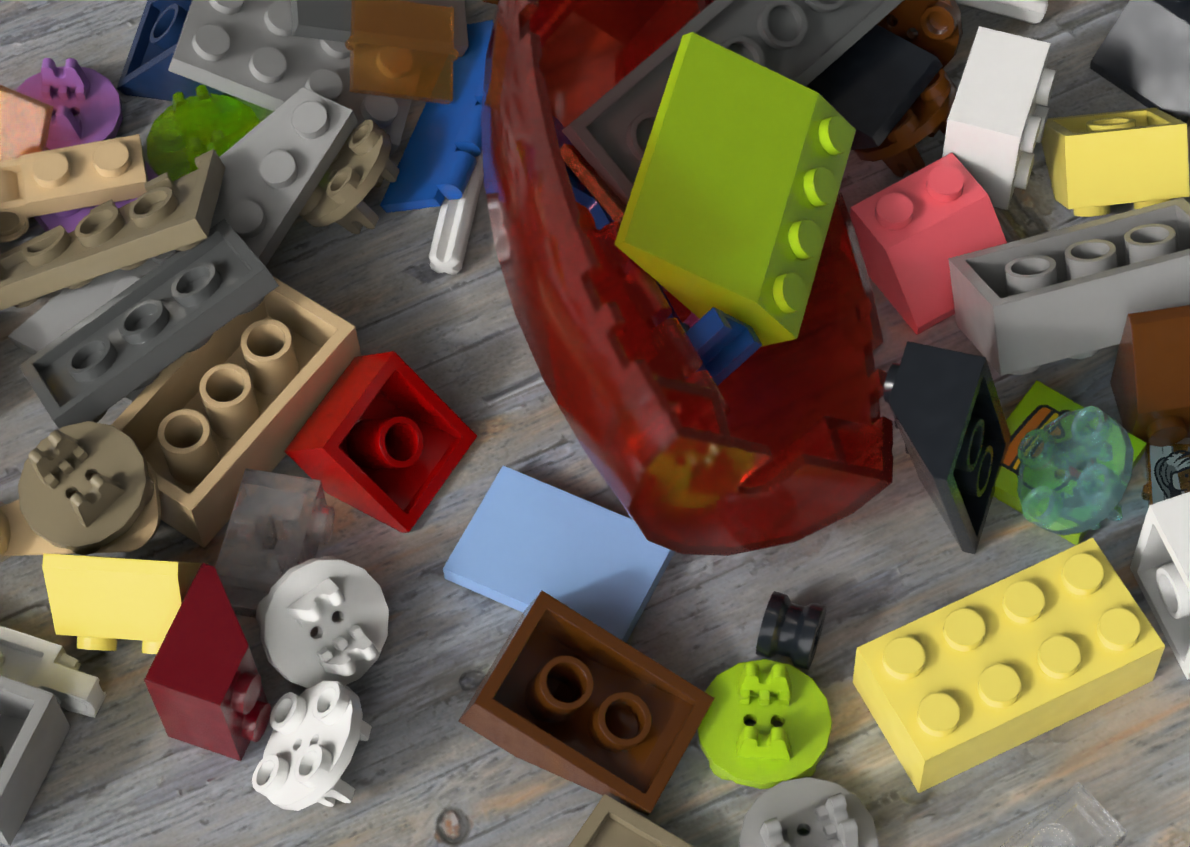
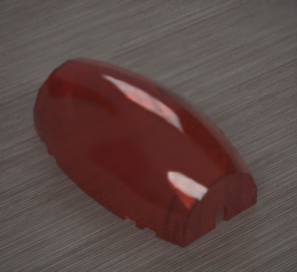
(803, 411)

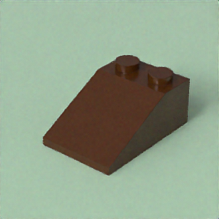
(586, 706)

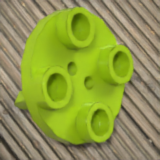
(764, 753)

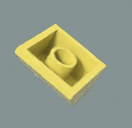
(1116, 159)
(115, 598)

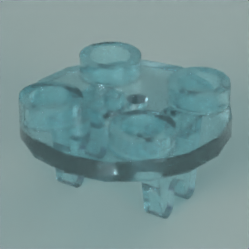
(1096, 468)

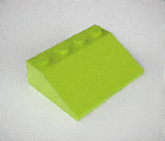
(736, 189)

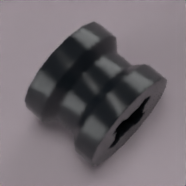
(790, 630)

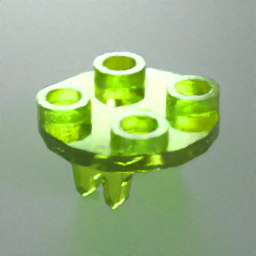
(195, 127)

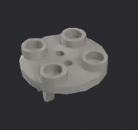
(820, 806)

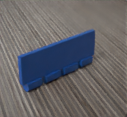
(445, 137)

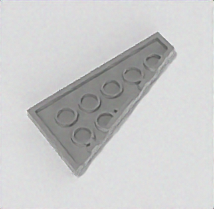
(260, 197)

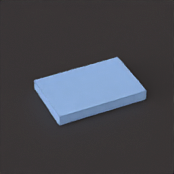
(555, 542)

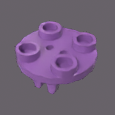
(73, 92)

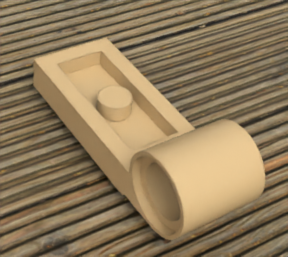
(69, 180)

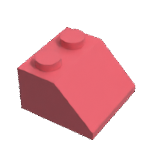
(916, 228)

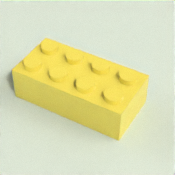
(1006, 664)

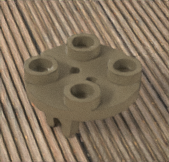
(352, 174)
(103, 505)

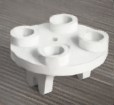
(307, 599)
(311, 747)

